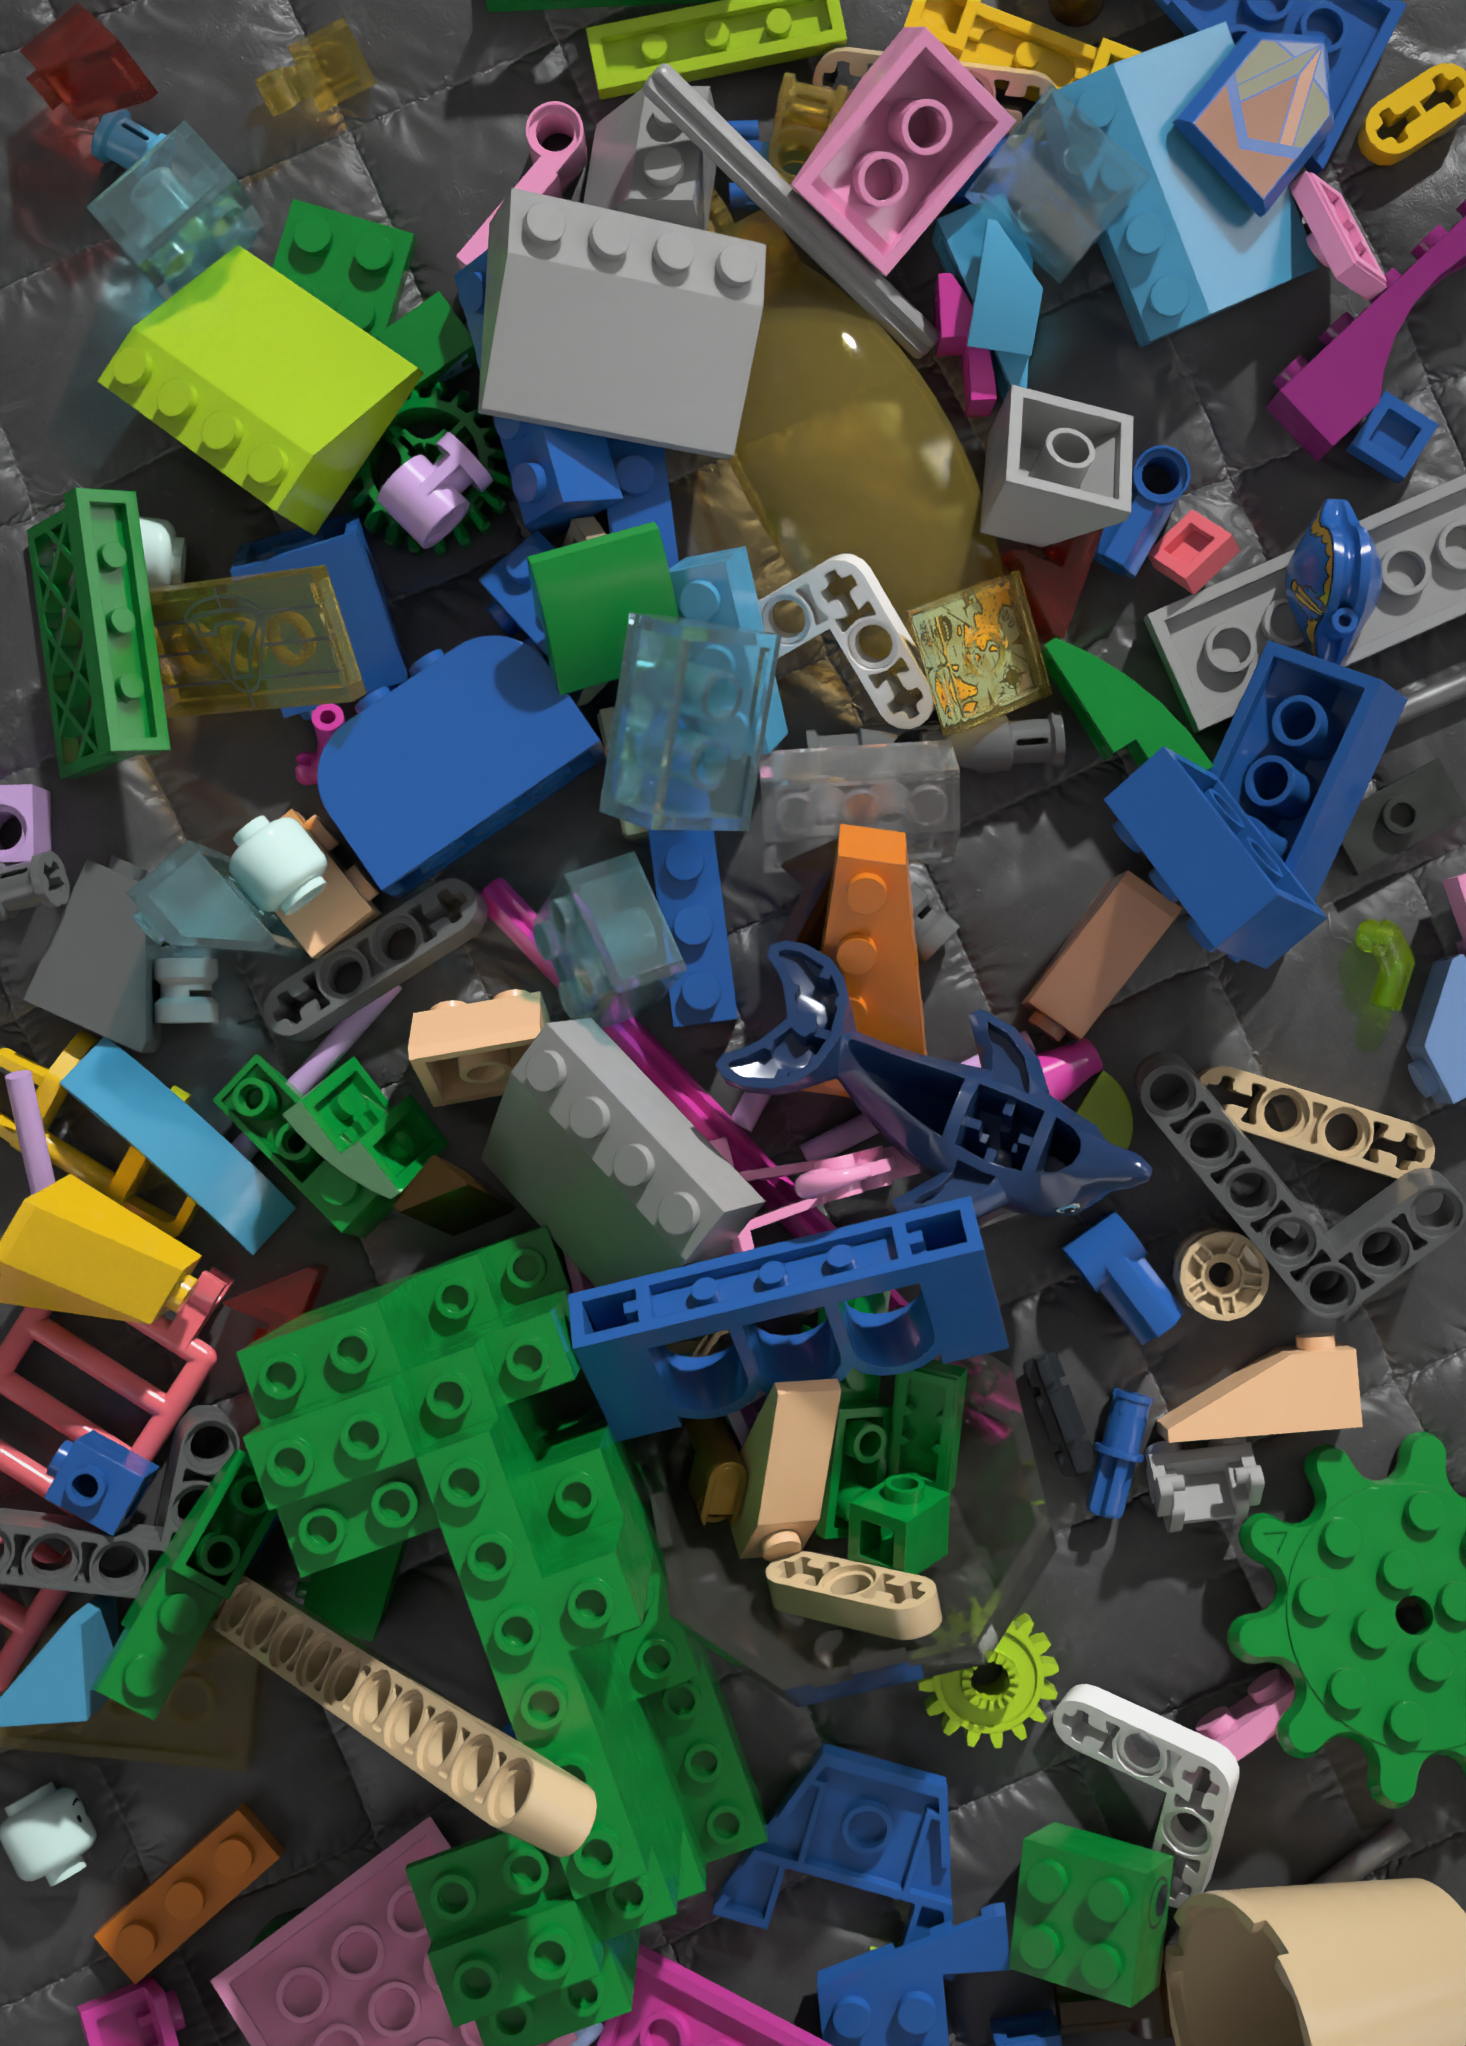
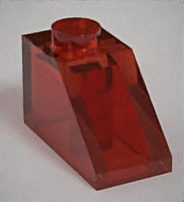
(84, 67)

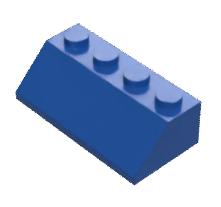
(551, 469)
(1305, 754)

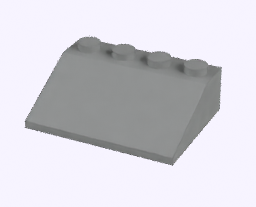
(618, 324)
(611, 1160)

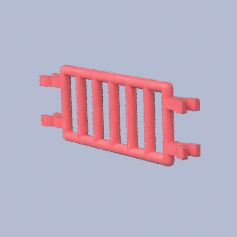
(164, 1407)

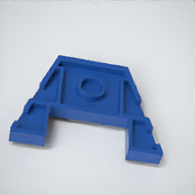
(857, 1826)
(899, 1992)

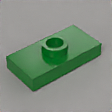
(927, 1423)

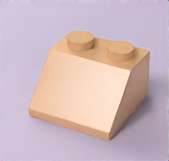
(472, 1048)

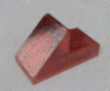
(1054, 584)
(281, 1299)

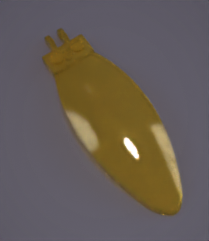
(851, 446)

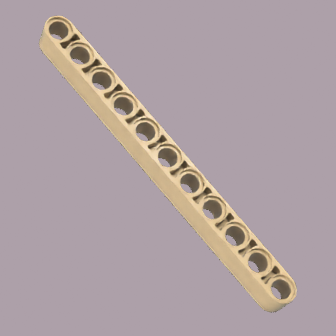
(411, 1720)

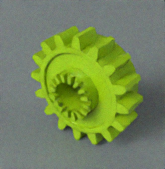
(1005, 1701)

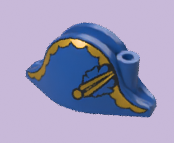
(1333, 581)

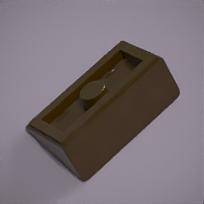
(451, 1198)

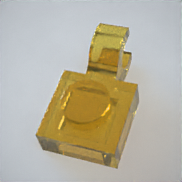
(325, 67)

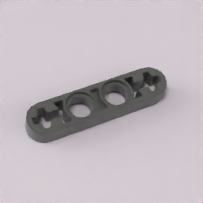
(371, 952)

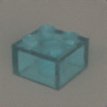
(176, 212)
(608, 942)

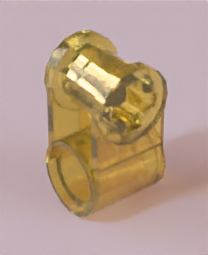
(801, 121)

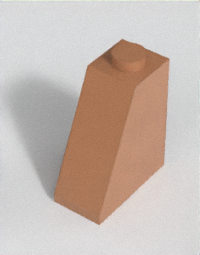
(1099, 956)

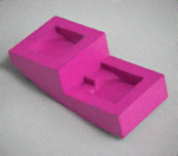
(952, 323)

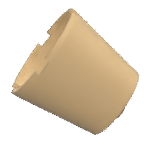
(1319, 1966)

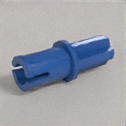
(1118, 1453)

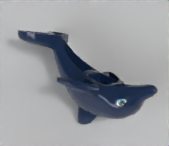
(965, 1125)

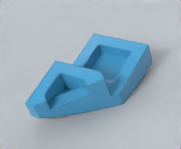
(1004, 298)

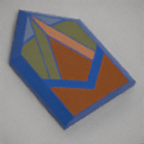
(1262, 113)

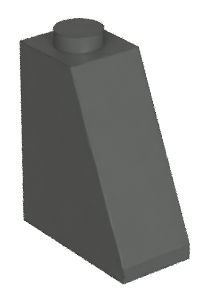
(102, 960)

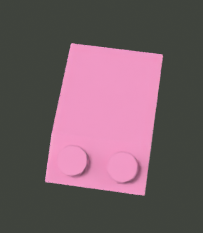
(901, 147)

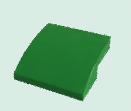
(587, 598)
(363, 1133)

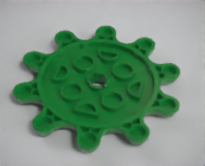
(1337, 1617)

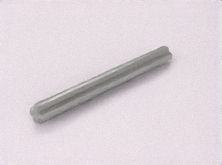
(789, 210)

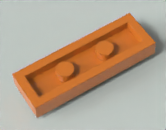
(189, 1893)

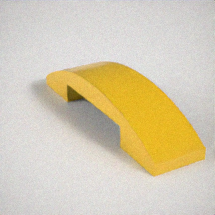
(993, 37)

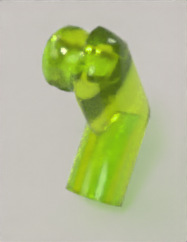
(1393, 957)

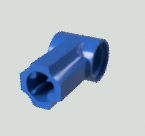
(1128, 543)
(1114, 1263)

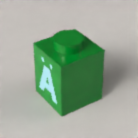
(433, 342)

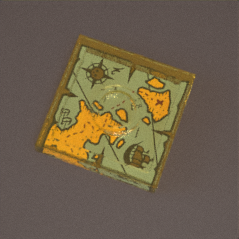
(980, 652)

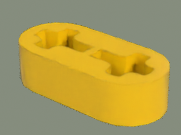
(1408, 103)

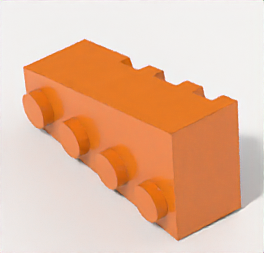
(874, 939)

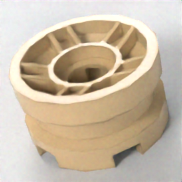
(1245, 1281)

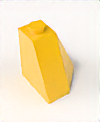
(92, 1258)

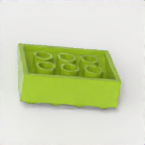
(263, 384)

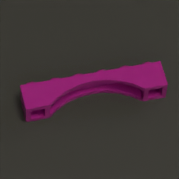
(1344, 382)

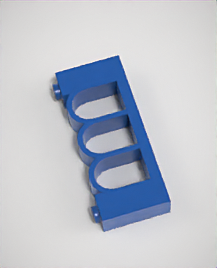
(647, 1389)

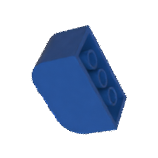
(451, 758)

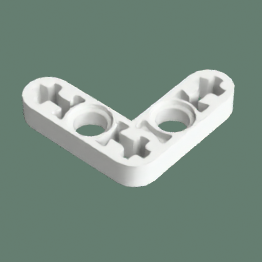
(826, 612)
(1174, 1772)

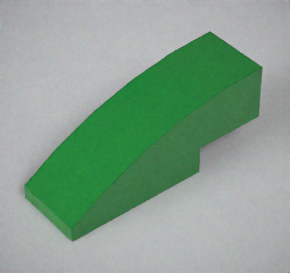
(1116, 708)

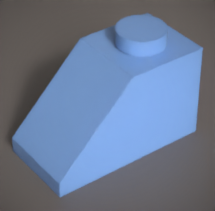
(1439, 1033)

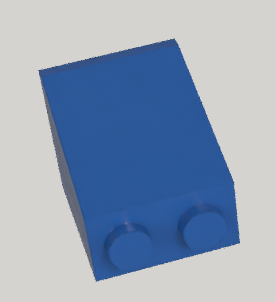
(358, 586)

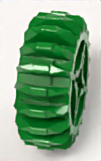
(467, 428)

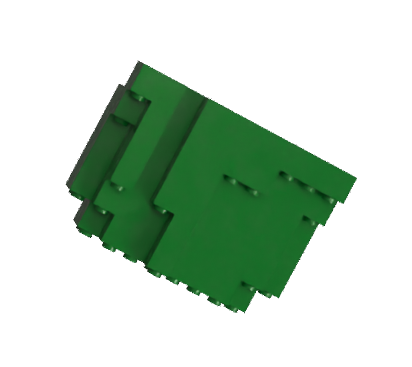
(438, 1414)

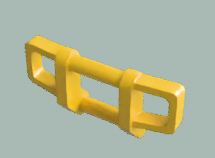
(118, 1185)

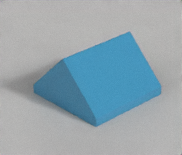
(61, 1675)

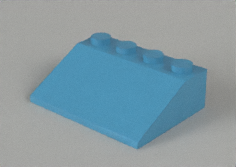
(1186, 235)

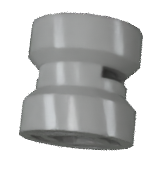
(186, 990)

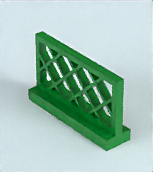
(112, 607)

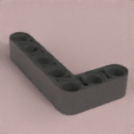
(1274, 1203)
(80, 1565)

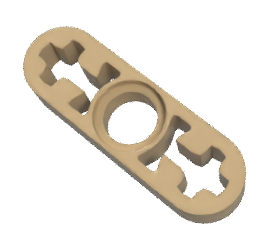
(854, 1595)

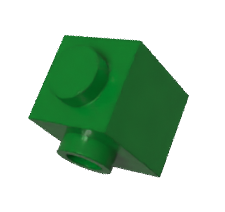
(899, 1525)

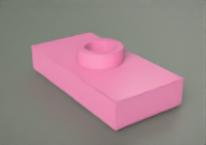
(1336, 236)

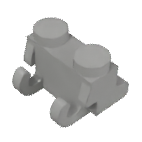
(1203, 1481)

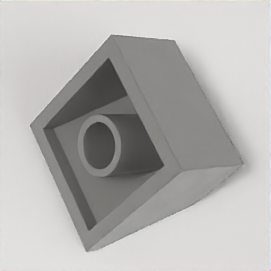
(650, 166)
(1055, 469)

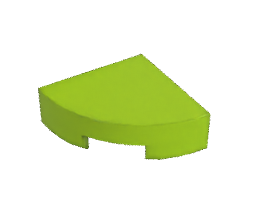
(1108, 1109)

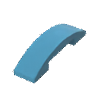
(178, 1144)

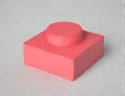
(1193, 551)

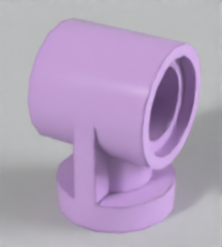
(428, 495)

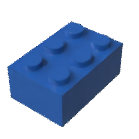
(1212, 860)

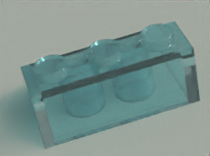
(689, 724)
(203, 908)

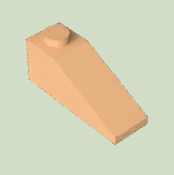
(1278, 1393)
(786, 1468)

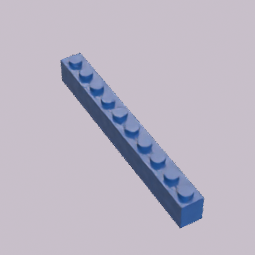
(681, 859)

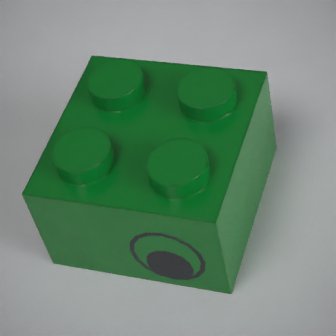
(1091, 1913)

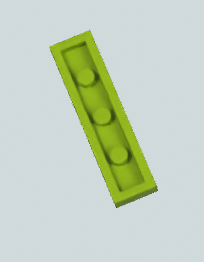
(712, 40)

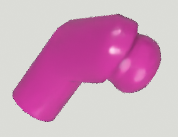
(326, 721)

